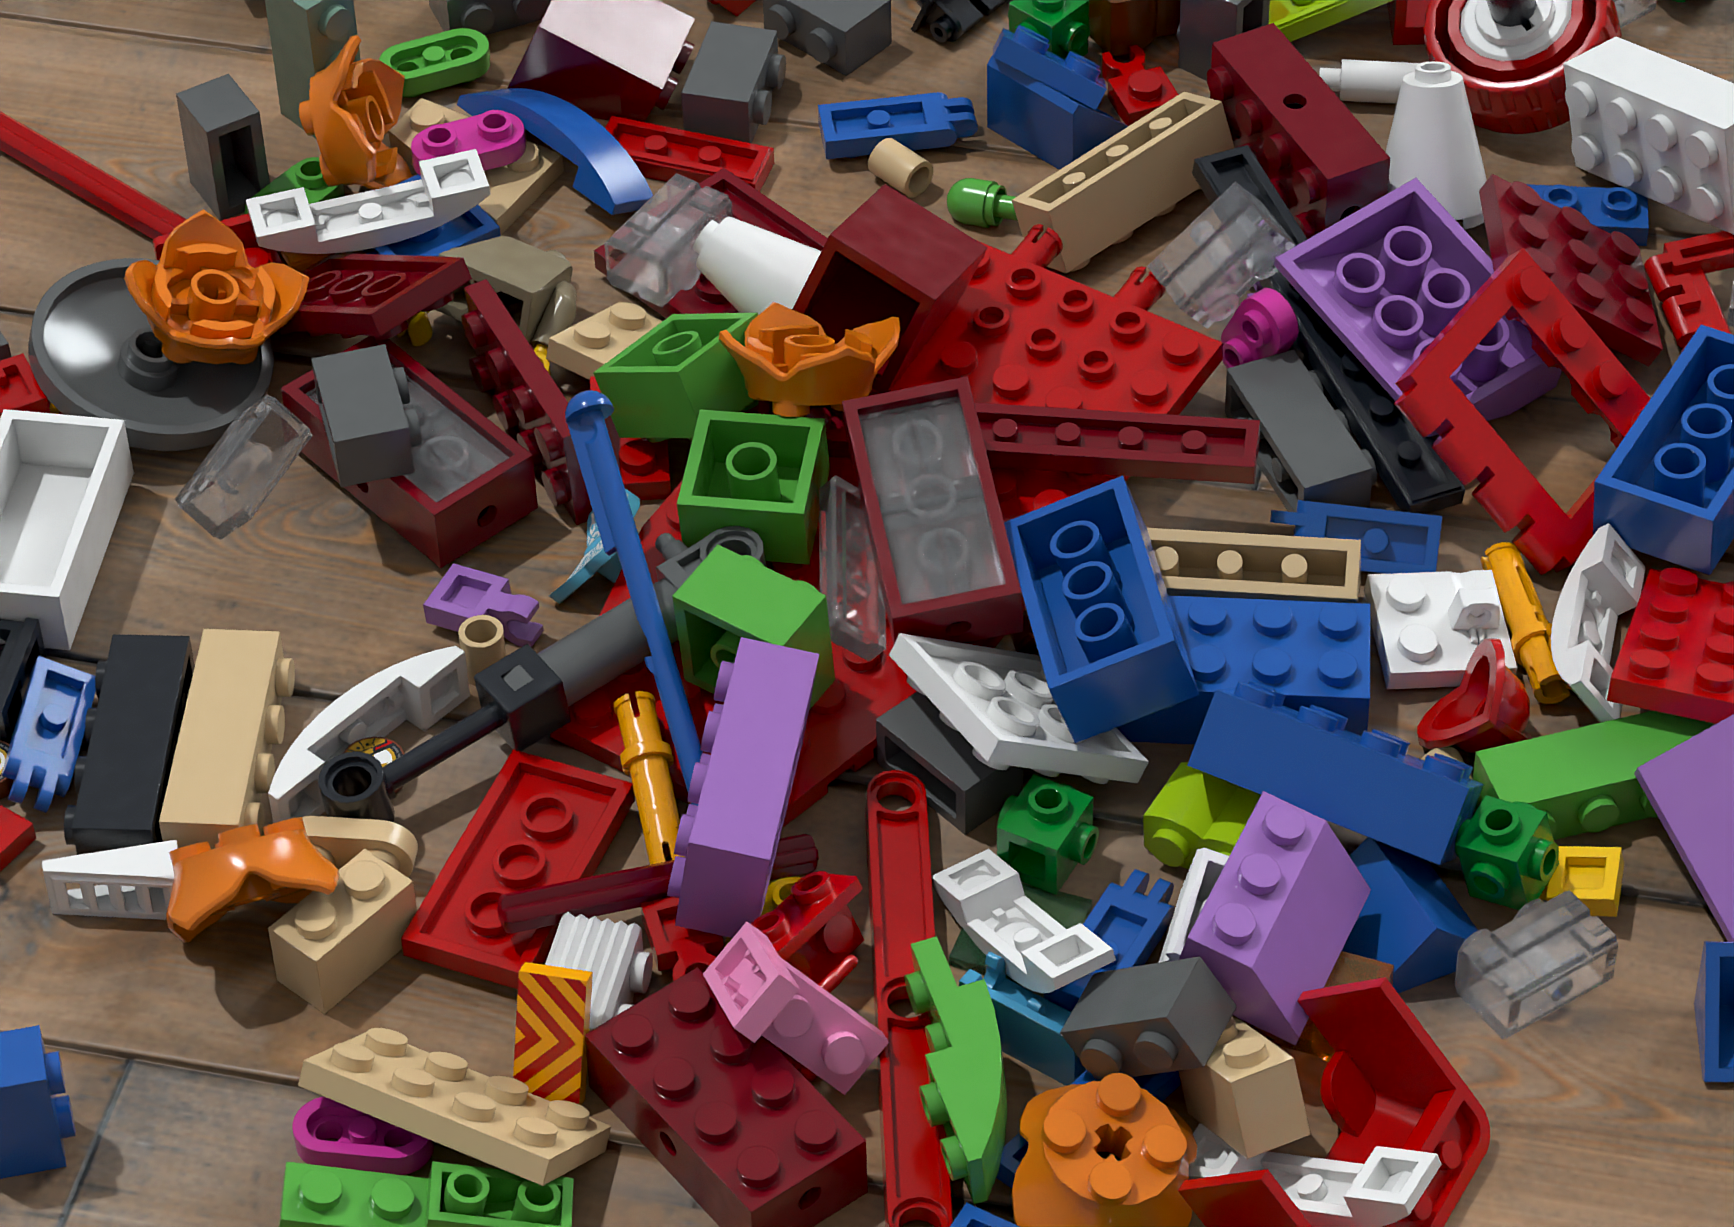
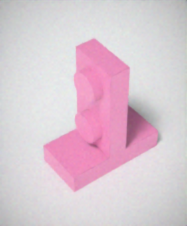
(791, 1010)

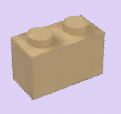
(343, 937)
(1247, 1092)

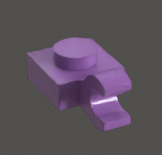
(471, 593)

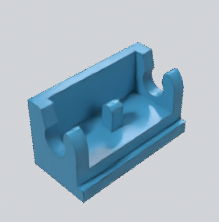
(1028, 1024)

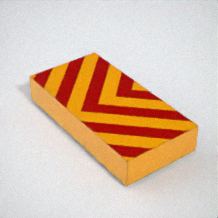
(551, 1031)

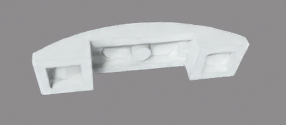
(373, 217)
(1597, 590)
(412, 690)
(1000, 919)
(1326, 1189)

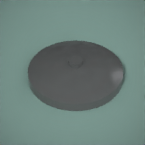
(103, 361)

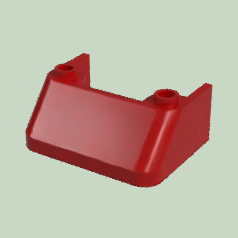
(1381, 1090)

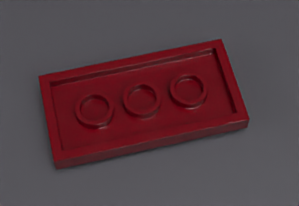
(374, 293)
(524, 396)

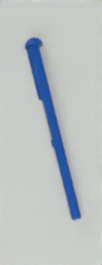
(619, 533)

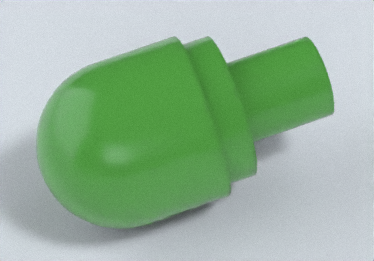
(980, 203)

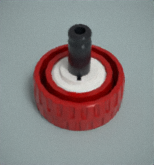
(1516, 54)

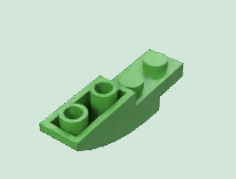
(963, 1069)
(448, 1198)

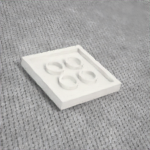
(1008, 712)

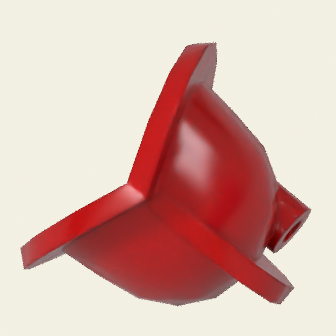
(1484, 710)

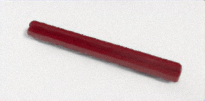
(625, 889)

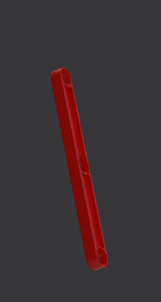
(902, 914)

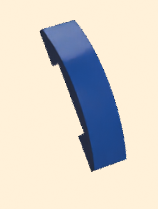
(605, 168)

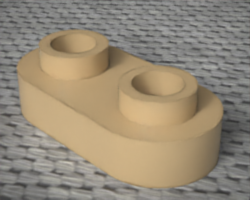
(344, 838)

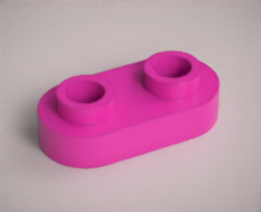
(494, 134)
(1259, 328)
(363, 1140)

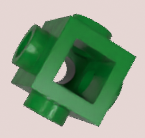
(1060, 21)
(1046, 832)
(1507, 852)

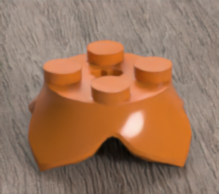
(350, 114)
(209, 299)
(799, 366)
(242, 871)
(1073, 1186)

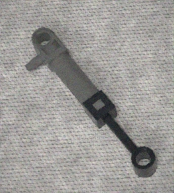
(528, 690)

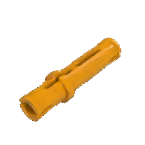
(1525, 621)
(648, 765)

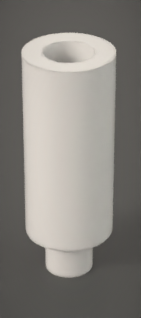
(1367, 80)

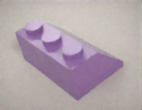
(1278, 915)

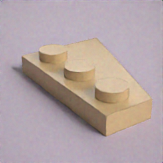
(511, 186)

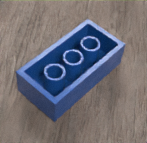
(1674, 469)
(1099, 610)
(1297, 647)
(1336, 774)

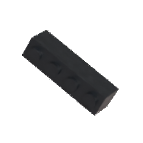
(130, 743)

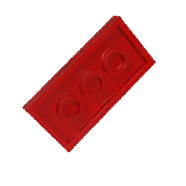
(1679, 648)
(530, 831)

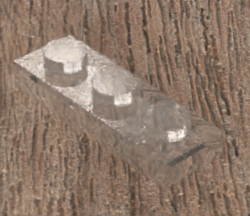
(849, 572)

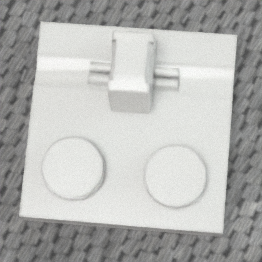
(1432, 625)

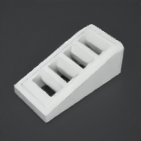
(130, 881)

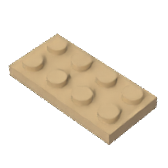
(456, 1105)

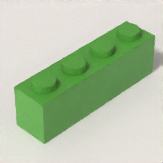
(1585, 772)

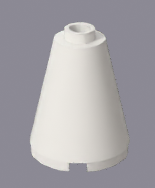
(1437, 141)
(753, 264)

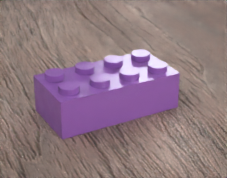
(741, 787)

